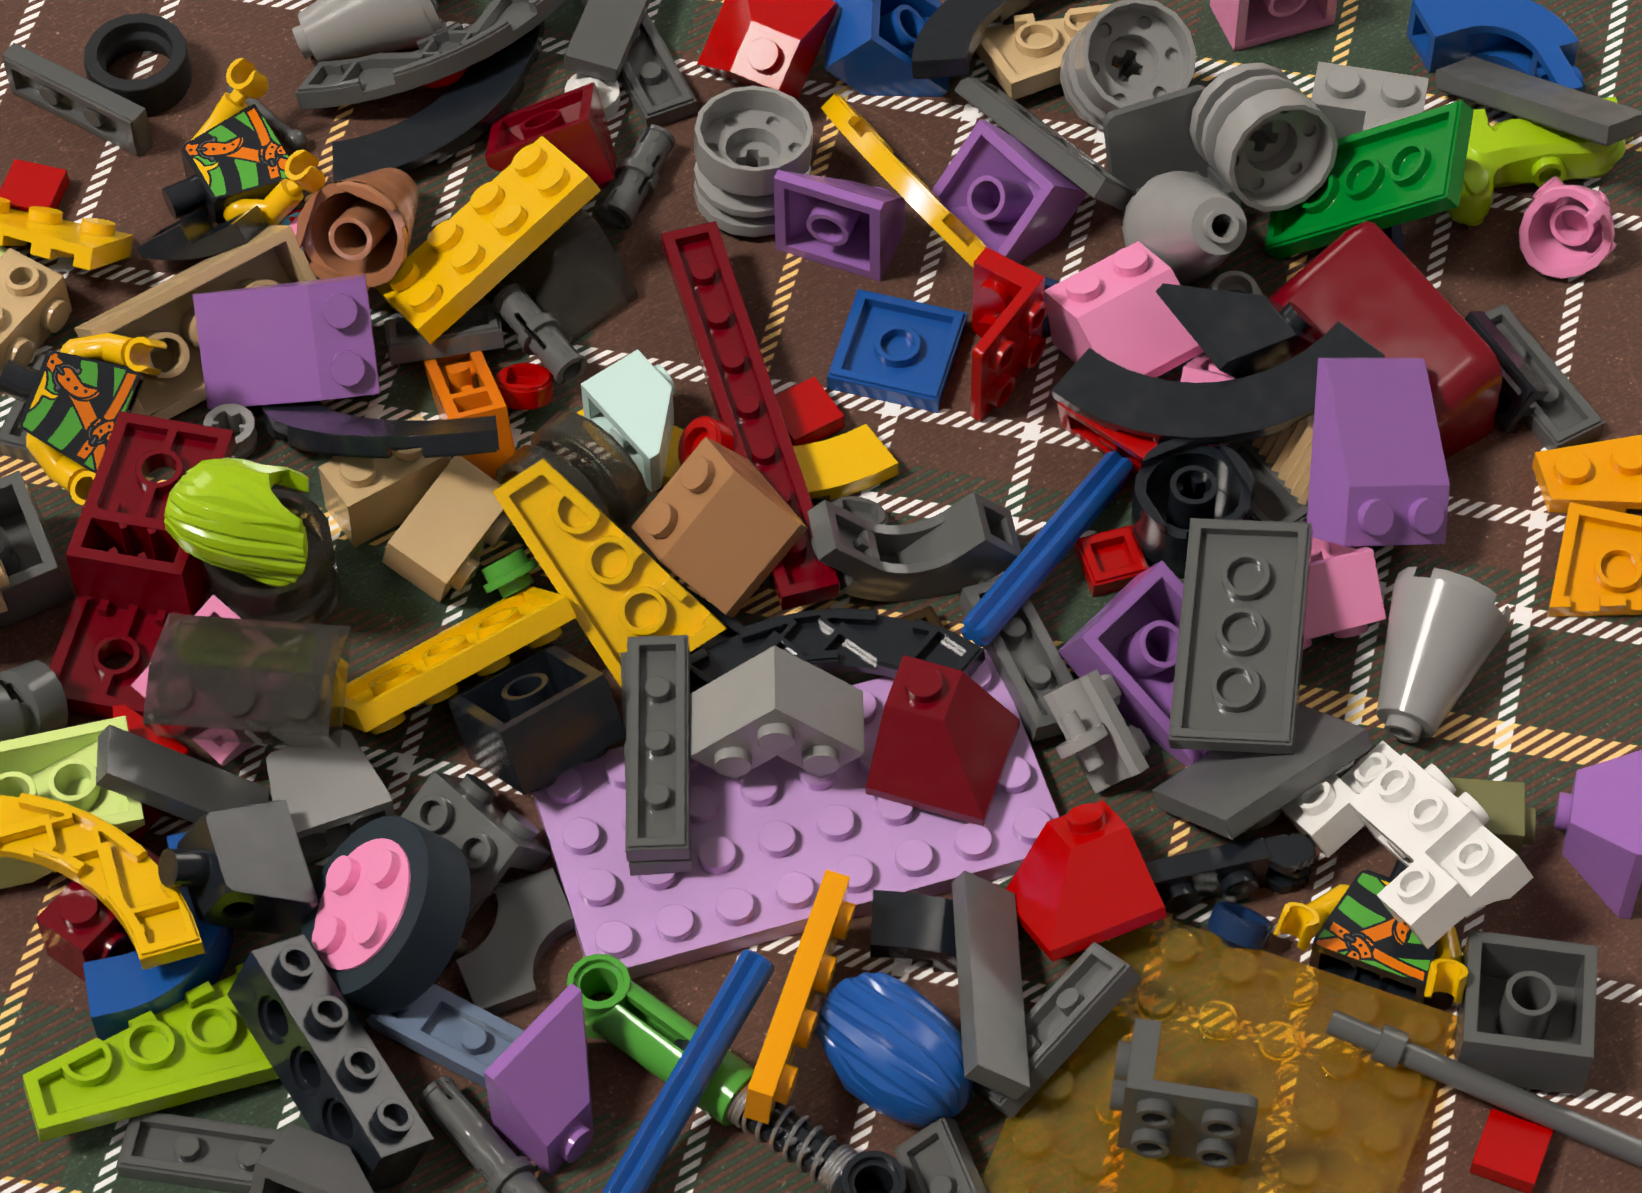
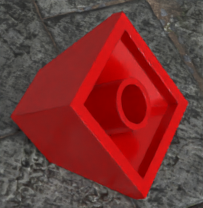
(768, 41)
(1084, 883)

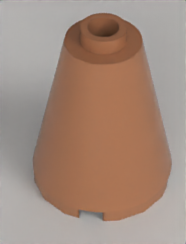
(360, 226)

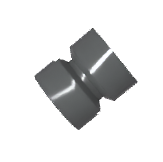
(31, 701)

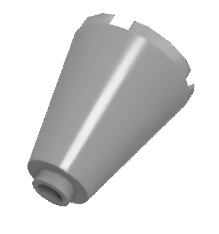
(364, 27)
(1185, 223)
(1434, 648)

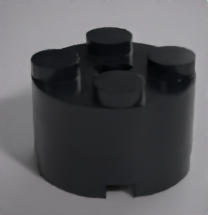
(1182, 483)

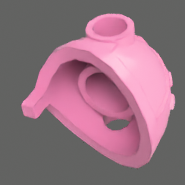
(1566, 229)

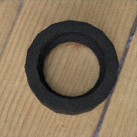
(137, 34)

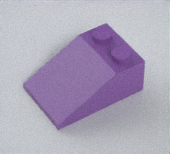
(287, 342)
(1376, 455)
(1138, 646)

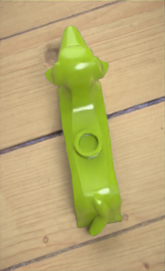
(1524, 154)

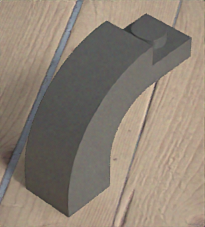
(916, 559)

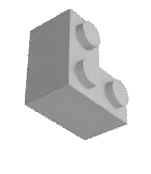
(1365, 97)
(773, 710)

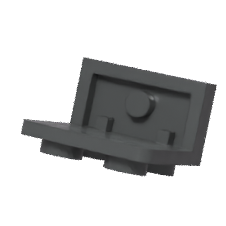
(1156, 140)
(482, 831)
(1176, 1117)

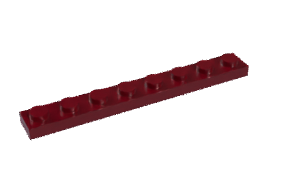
(745, 395)

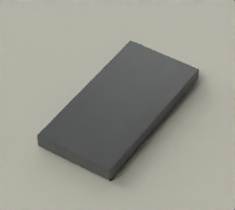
(1241, 636)

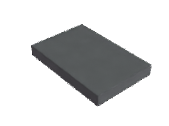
(1239, 789)

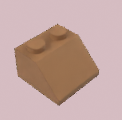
(719, 526)

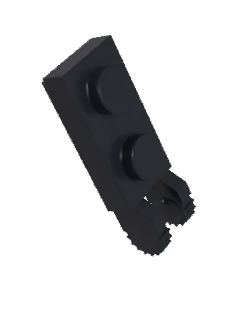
(1233, 870)

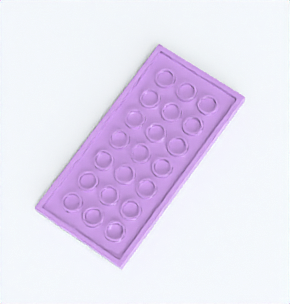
(767, 846)

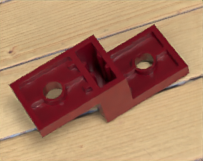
(127, 562)

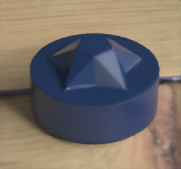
(1239, 926)

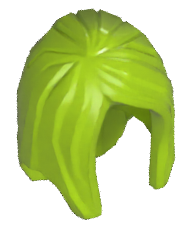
(236, 522)

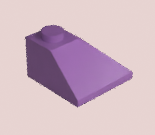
(1007, 193)
(837, 222)
(1606, 829)
(544, 1086)

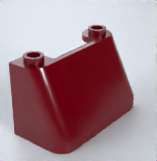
(1399, 312)

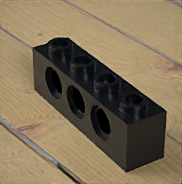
(328, 1060)

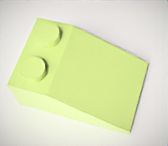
(63, 769)

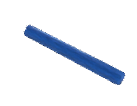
(1046, 549)
(691, 1074)

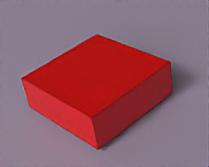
(34, 185)
(809, 412)
(1110, 560)
(1511, 1151)

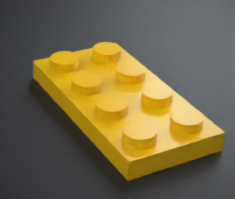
(488, 238)
(470, 647)

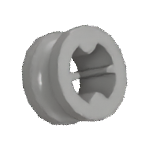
(239, 420)

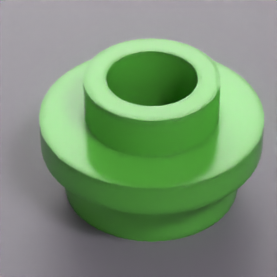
(509, 573)

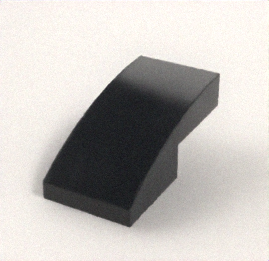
(198, 238)
(913, 928)

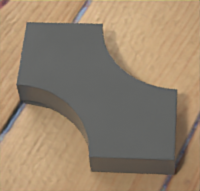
(528, 921)

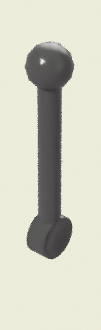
(294, 140)

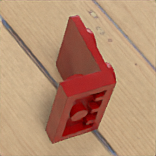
(1009, 321)

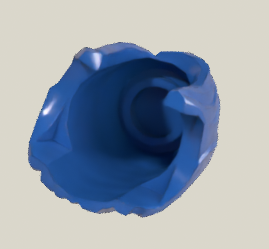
(894, 1049)

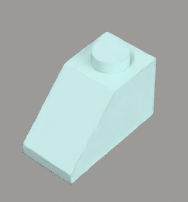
(637, 409)

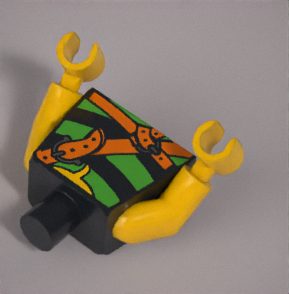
(240, 162)
(77, 402)
(1368, 945)

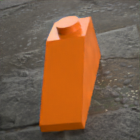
(467, 389)

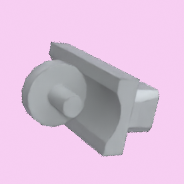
(1097, 730)

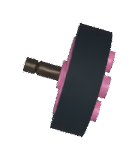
(389, 913)

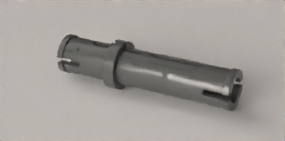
(478, 1140)

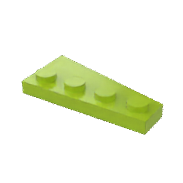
(153, 1065)

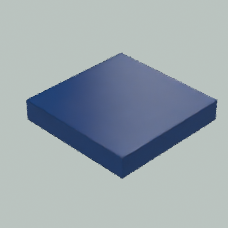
(897, 350)

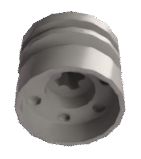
(1140, 36)
(1263, 137)
(739, 148)

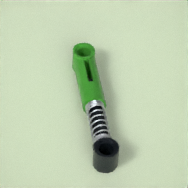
(656, 1040)

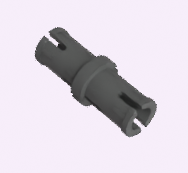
(637, 177)
(539, 334)

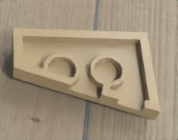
(1030, 52)

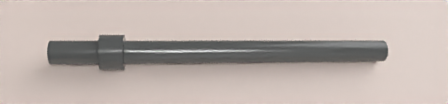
(1392, 1047)

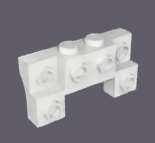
(1438, 837)

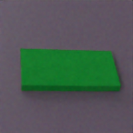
(1381, 178)

